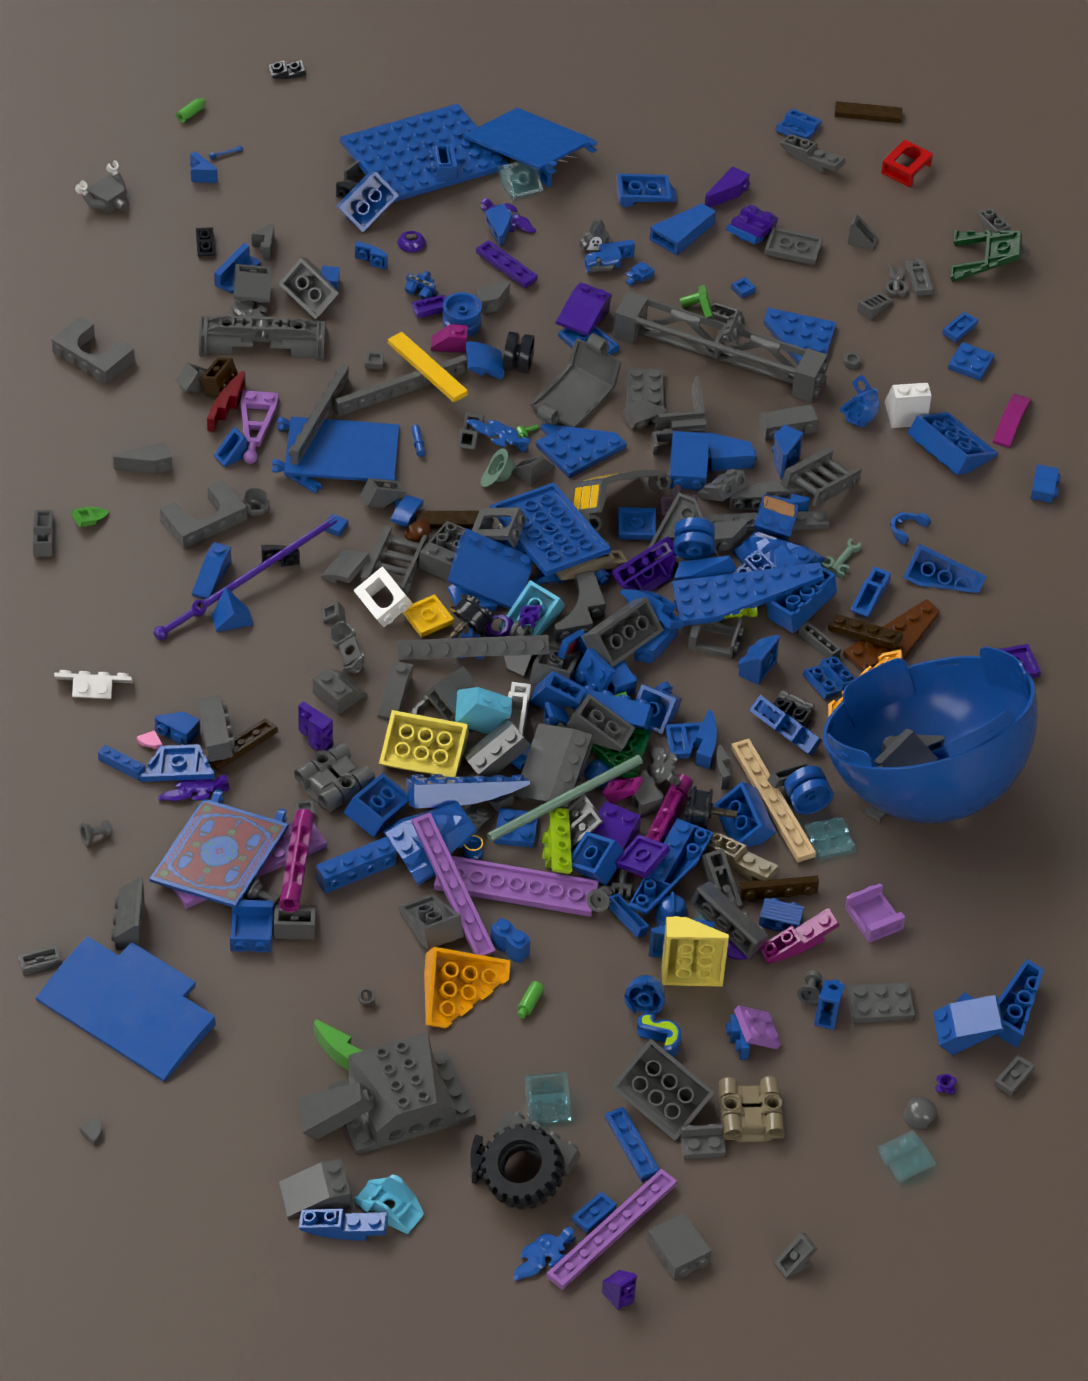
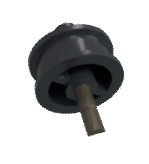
(470, 615)
(701, 808)

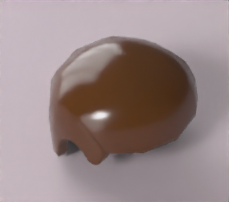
(417, 530)

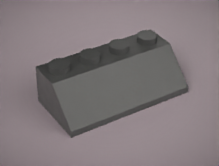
(624, 631)
(729, 918)

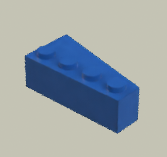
(796, 608)
(1017, 1002)

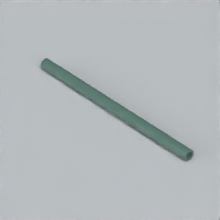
(564, 798)

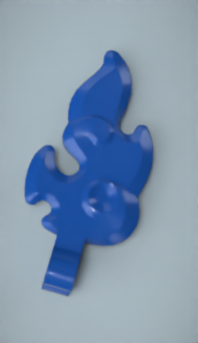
(506, 433)
(544, 1246)

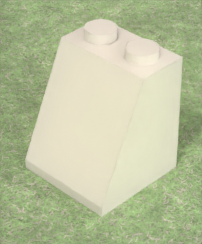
(907, 402)

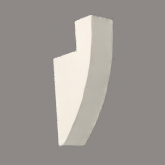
(520, 701)

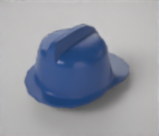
(670, 906)

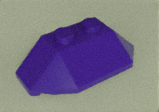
(647, 568)

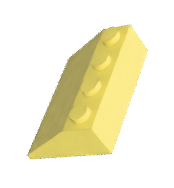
(424, 744)
(693, 953)

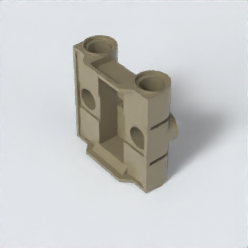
(751, 1123)

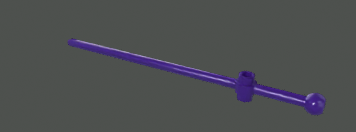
(161, 632)

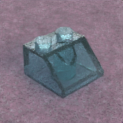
(520, 179)

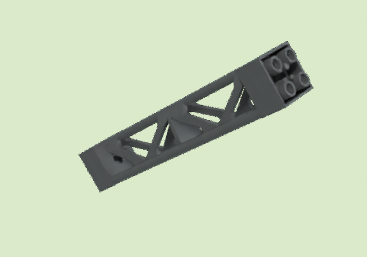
(806, 378)

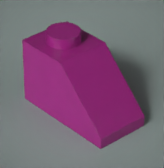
(450, 339)

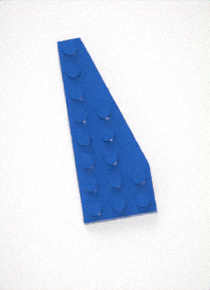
(720, 595)

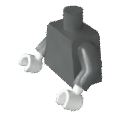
(107, 193)

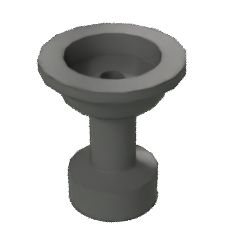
(87, 832)
(257, 891)
(599, 898)
(809, 993)

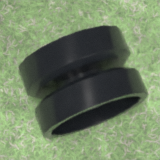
(520, 352)

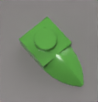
(88, 515)

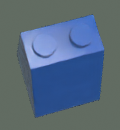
(689, 460)

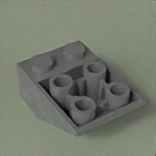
(440, 550)

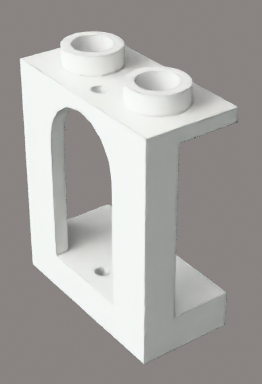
(373, 585)

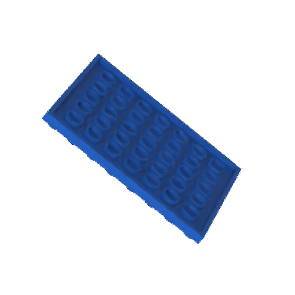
(402, 150)

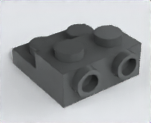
(724, 485)

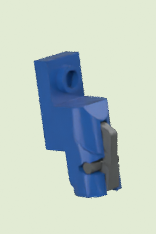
(609, 256)

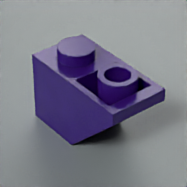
(620, 1288)

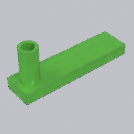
(699, 297)

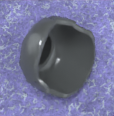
(256, 501)
(920, 1112)

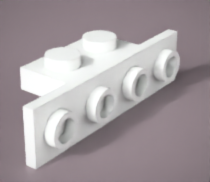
(93, 686)

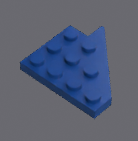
(800, 331)
(577, 448)

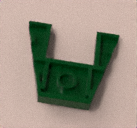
(1000, 250)

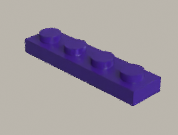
(506, 264)

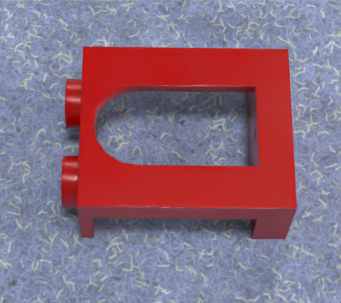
(901, 173)

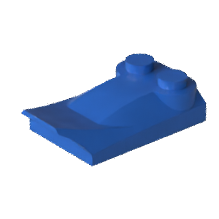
(644, 188)

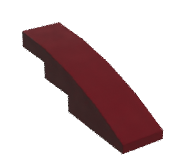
(227, 399)

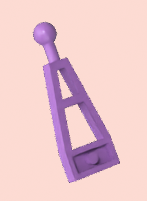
(257, 400)

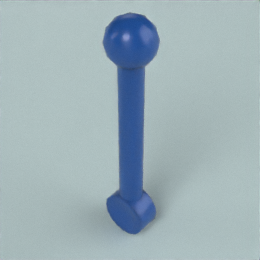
(213, 155)

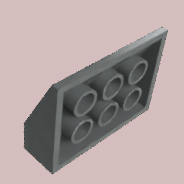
(555, 763)
(662, 1089)

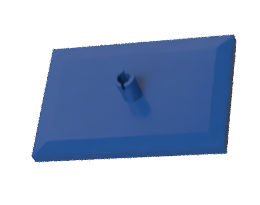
(554, 531)

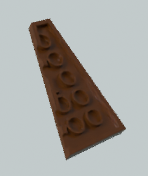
(911, 624)

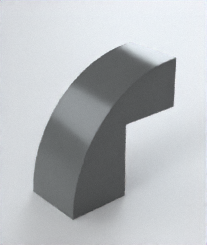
(468, 436)

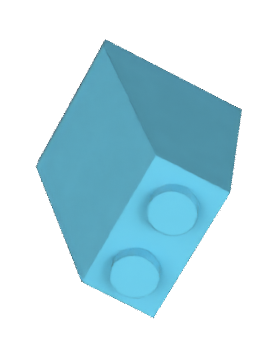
(482, 709)

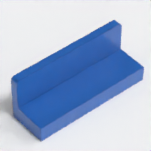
(225, 273)

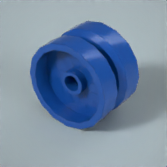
(463, 310)
(694, 538)
(808, 790)

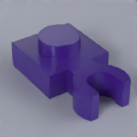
(530, 615)

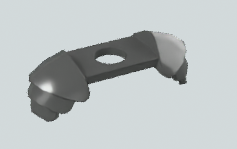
(344, 637)

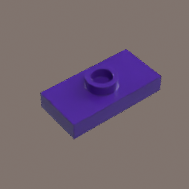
(428, 306)

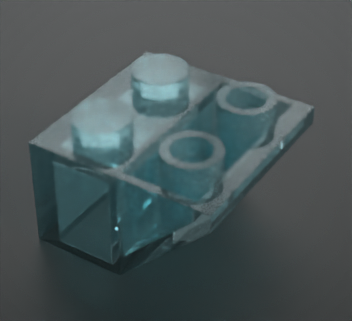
(547, 1097)

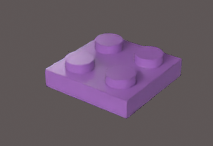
(757, 1027)

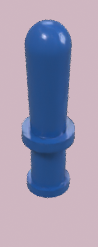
(418, 442)

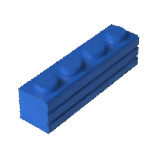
(121, 762)
(628, 916)

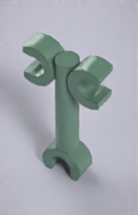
(839, 565)

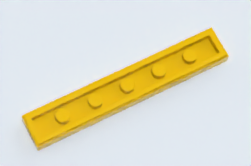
(427, 367)

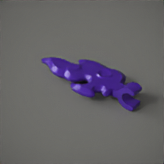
(517, 221)
(201, 786)

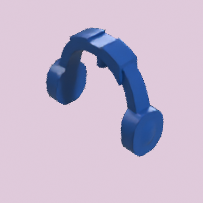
(901, 536)

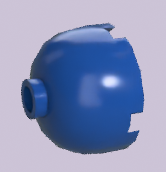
(645, 995)

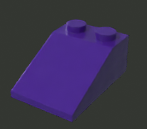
(584, 309)
(618, 824)

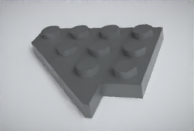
(681, 508)

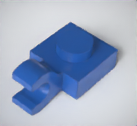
(639, 272)

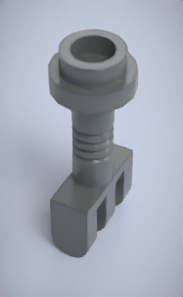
(621, 885)

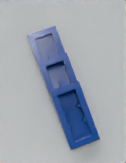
(785, 725)

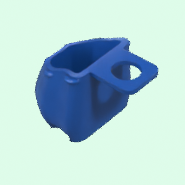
(863, 406)

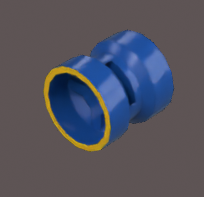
(473, 848)

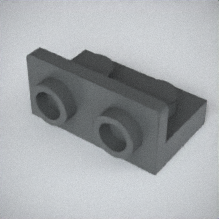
(702, 1141)

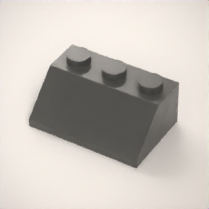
(497, 749)
(129, 915)

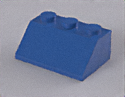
(367, 200)
(752, 821)

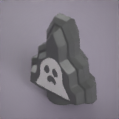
(595, 236)

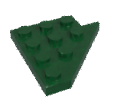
(635, 746)

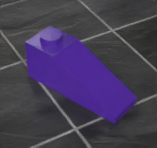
(728, 187)

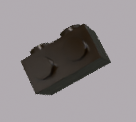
(218, 376)

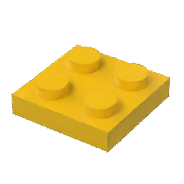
(428, 616)

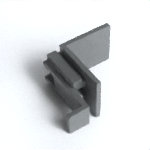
(681, 421)

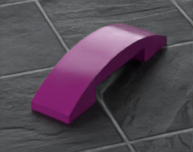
(1011, 419)

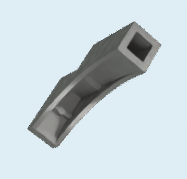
(589, 605)

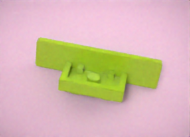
(557, 842)

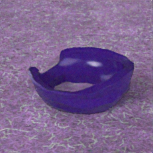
(411, 246)
(504, 632)

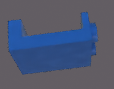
(252, 926)

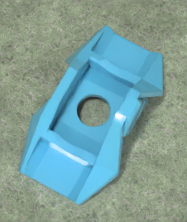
(406, 1210)

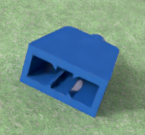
(831, 995)

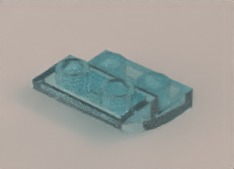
(830, 838)
(906, 1156)

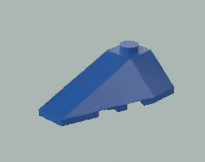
(939, 571)

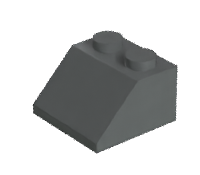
(337, 690)

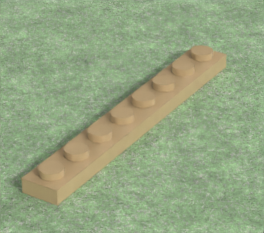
(773, 801)

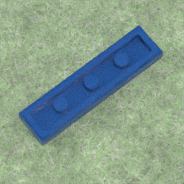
(632, 1143)

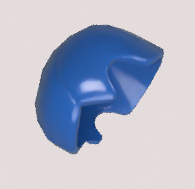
(594, 769)

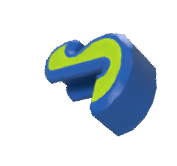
(661, 1030)

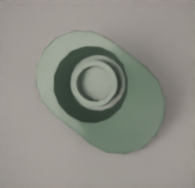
(498, 469)

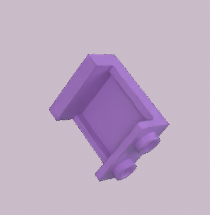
(873, 913)

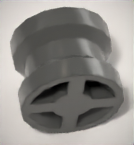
(516, 630)

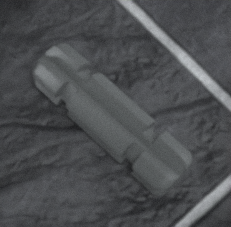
(799, 702)

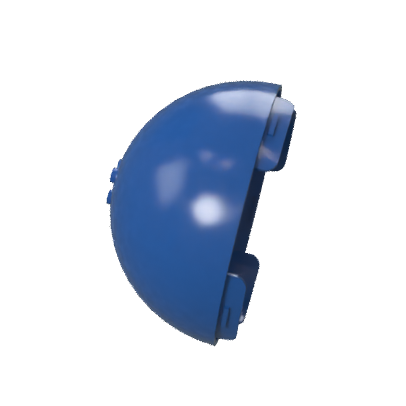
(978, 705)

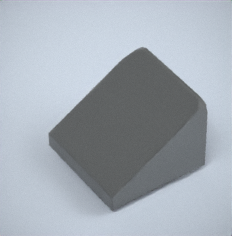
(333, 613)
(501, 802)

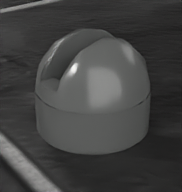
(370, 995)

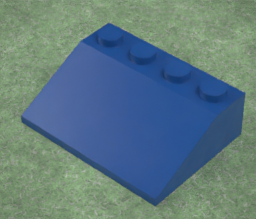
(951, 442)
(489, 569)

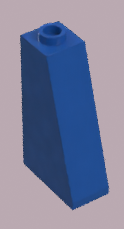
(682, 229)

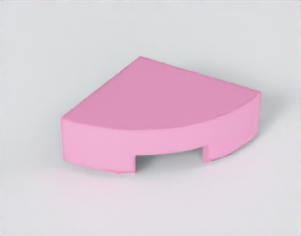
(149, 740)

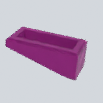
(621, 788)

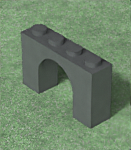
(100, 366)
(190, 530)

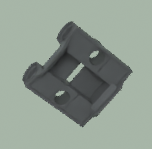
(323, 786)

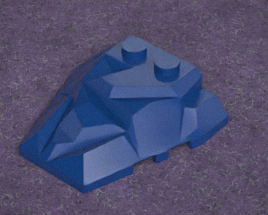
(778, 550)
(453, 826)

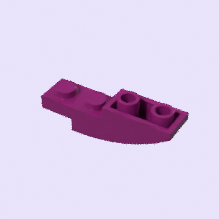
(800, 939)

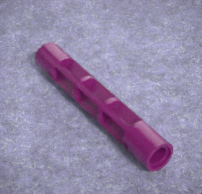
(669, 810)
(296, 860)

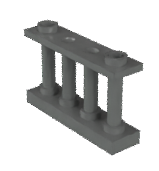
(817, 463)
(381, 551)

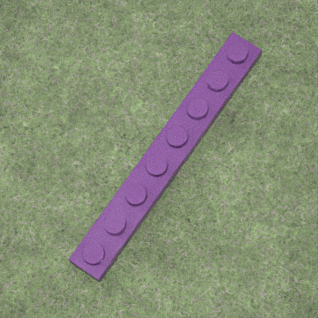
(453, 884)
(611, 1229)

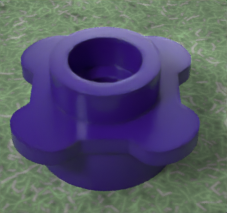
(945, 1079)

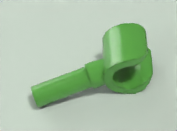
(522, 432)

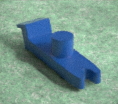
(306, 482)

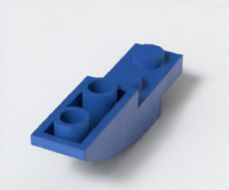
(662, 607)
(341, 1225)

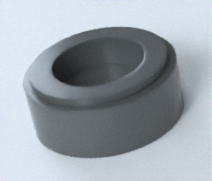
(852, 360)

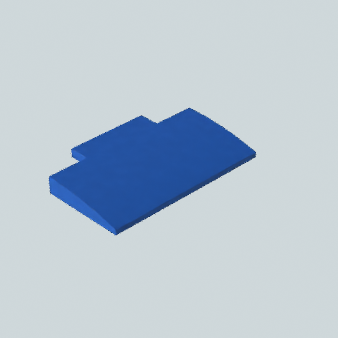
(129, 1004)

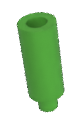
(190, 110)
(530, 999)

